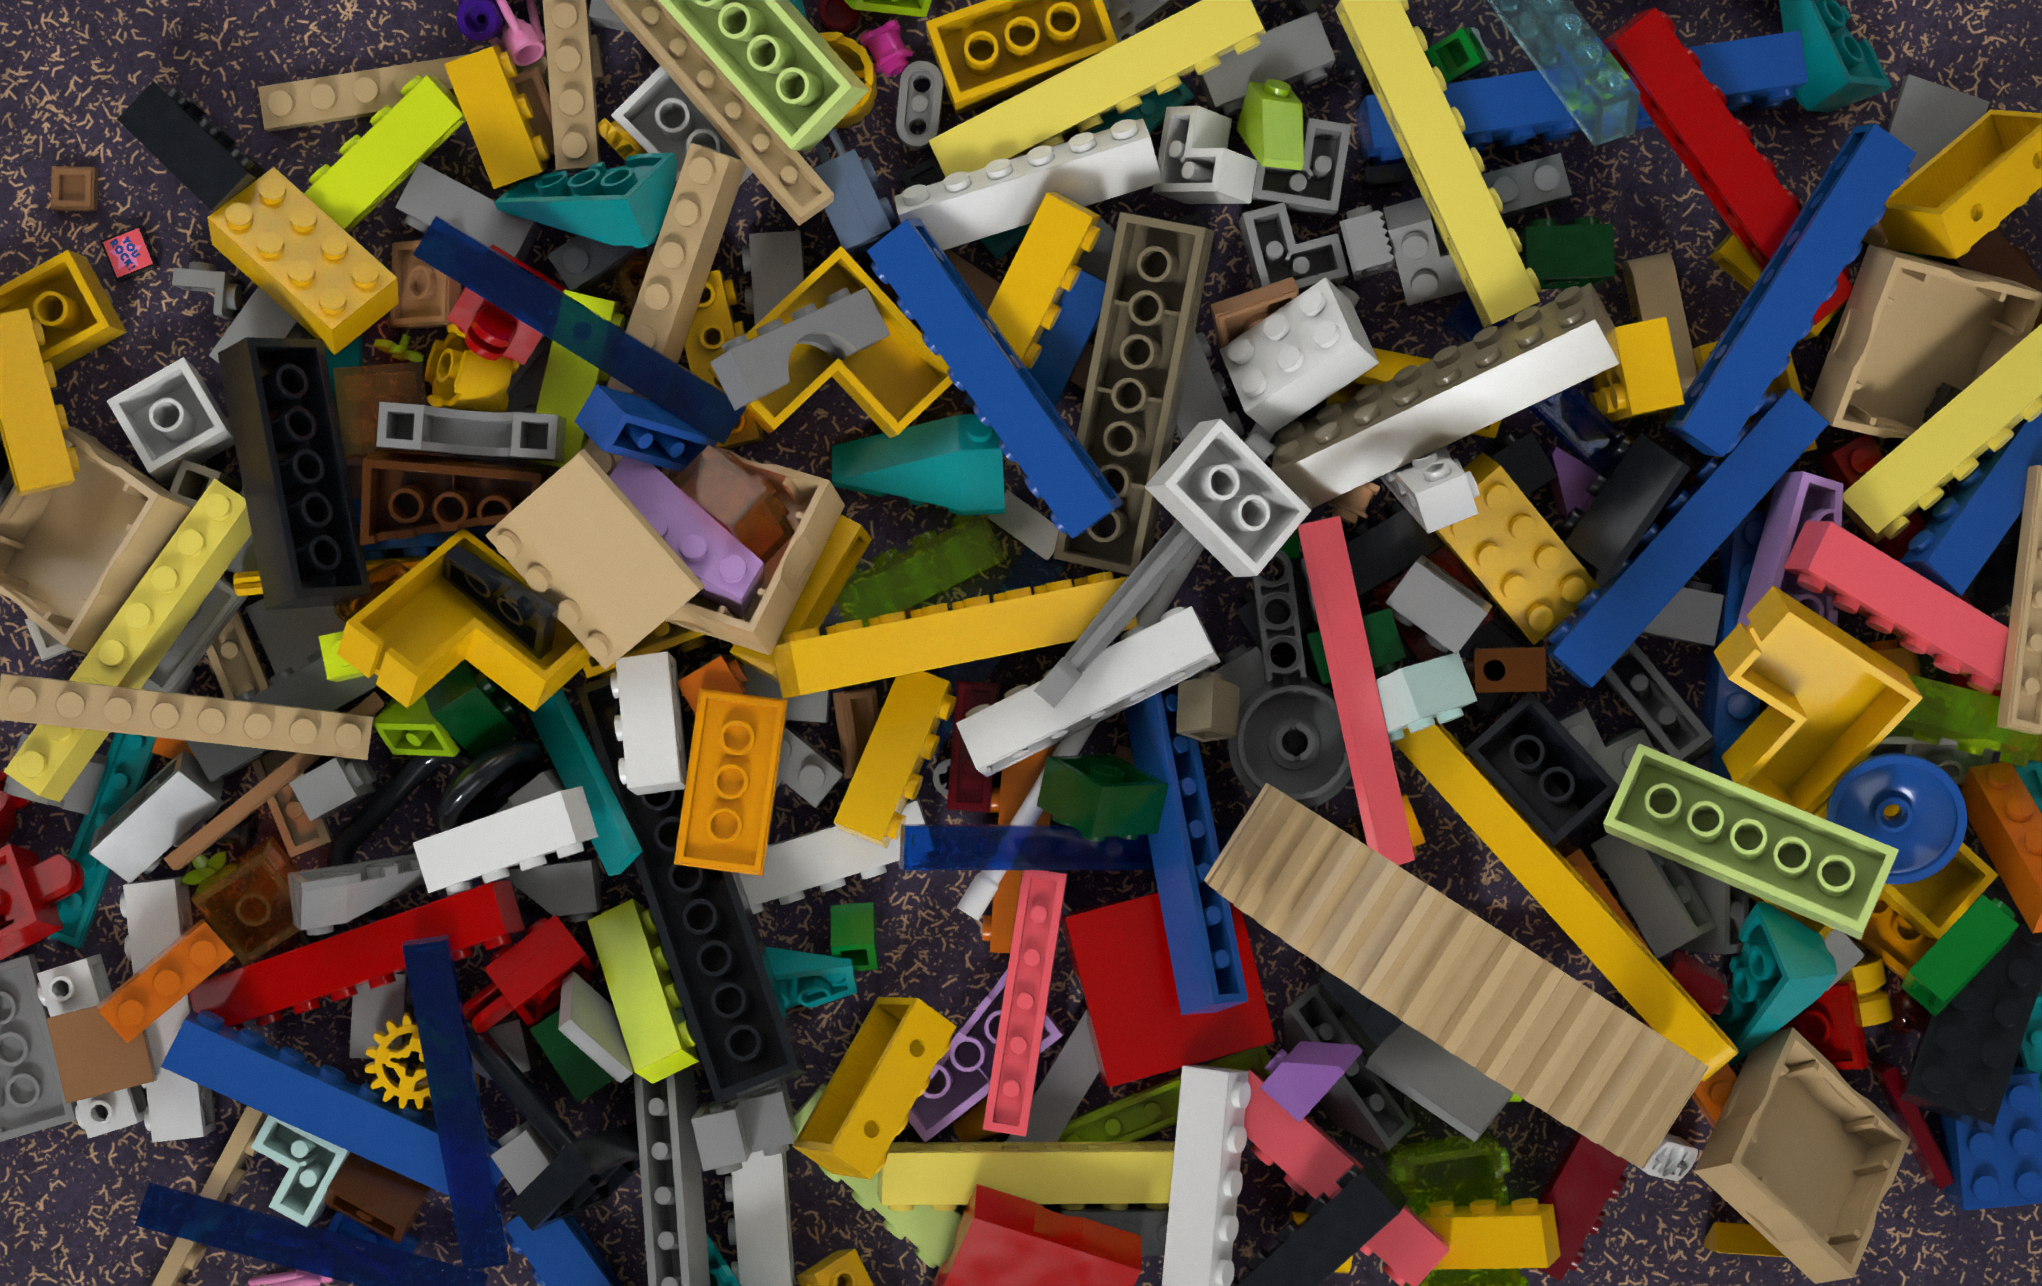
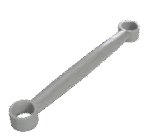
(1127, 600)

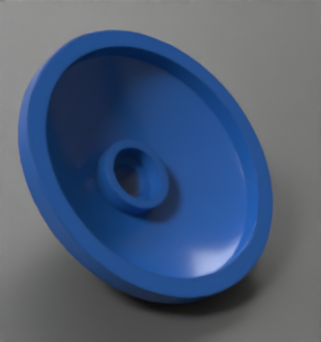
(1929, 816)

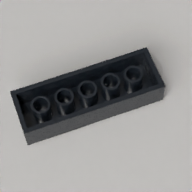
(294, 473)
(1975, 1040)

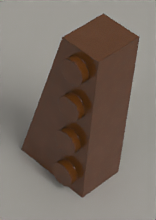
(432, 494)

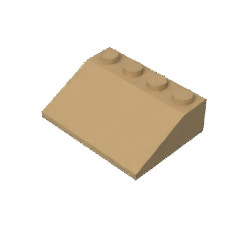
(595, 559)

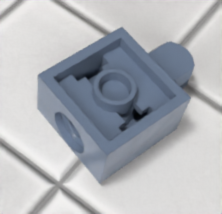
(856, 212)

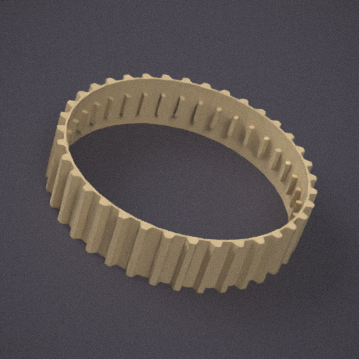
(1455, 977)

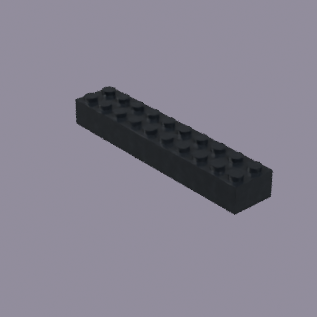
(704, 932)

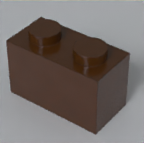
(376, 1197)

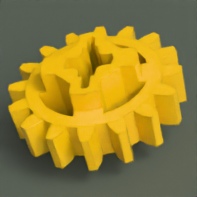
(392, 1058)

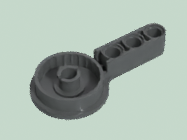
(1288, 704)

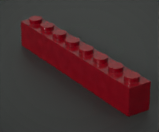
(1592, 1173)

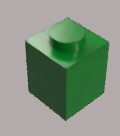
(855, 934)

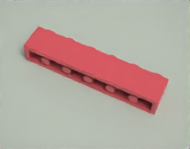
(1900, 603)
(1314, 1165)

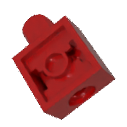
(490, 329)
(30, 895)
(529, 976)

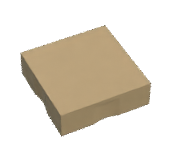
(1911, 331)
(813, 515)
(84, 546)
(1803, 1156)

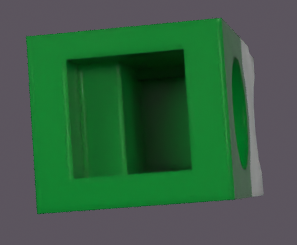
(1460, 54)

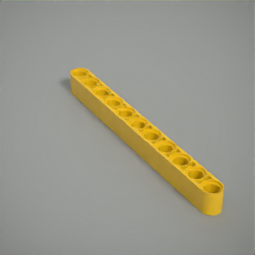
(1566, 896)

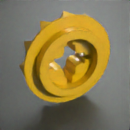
(619, 139)

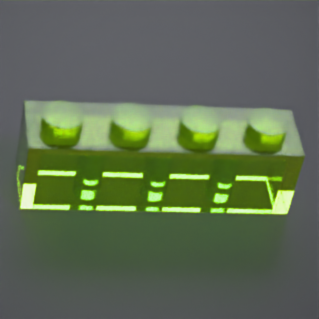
(922, 571)
(1970, 720)

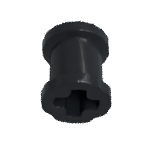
(243, 833)

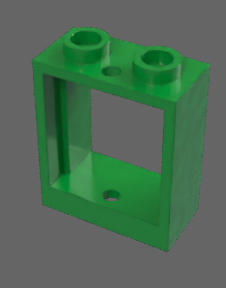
(1960, 954)

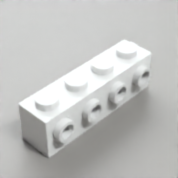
(1434, 490)
(505, 840)
(75, 988)

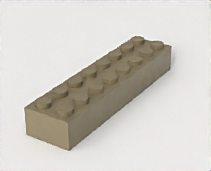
(1138, 380)
(1447, 397)

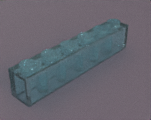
(1574, 65)

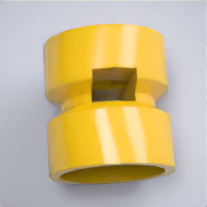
(1873, 1002)

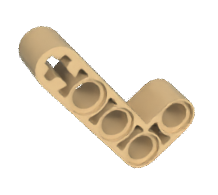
(1656, 294)

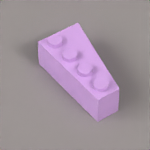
(1795, 500)
(710, 551)
(965, 1070)

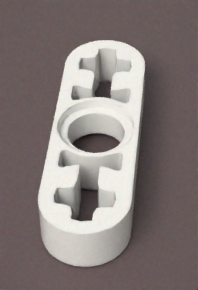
(1671, 1159)

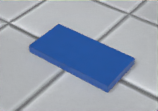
(1068, 337)

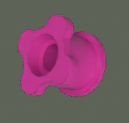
(887, 48)

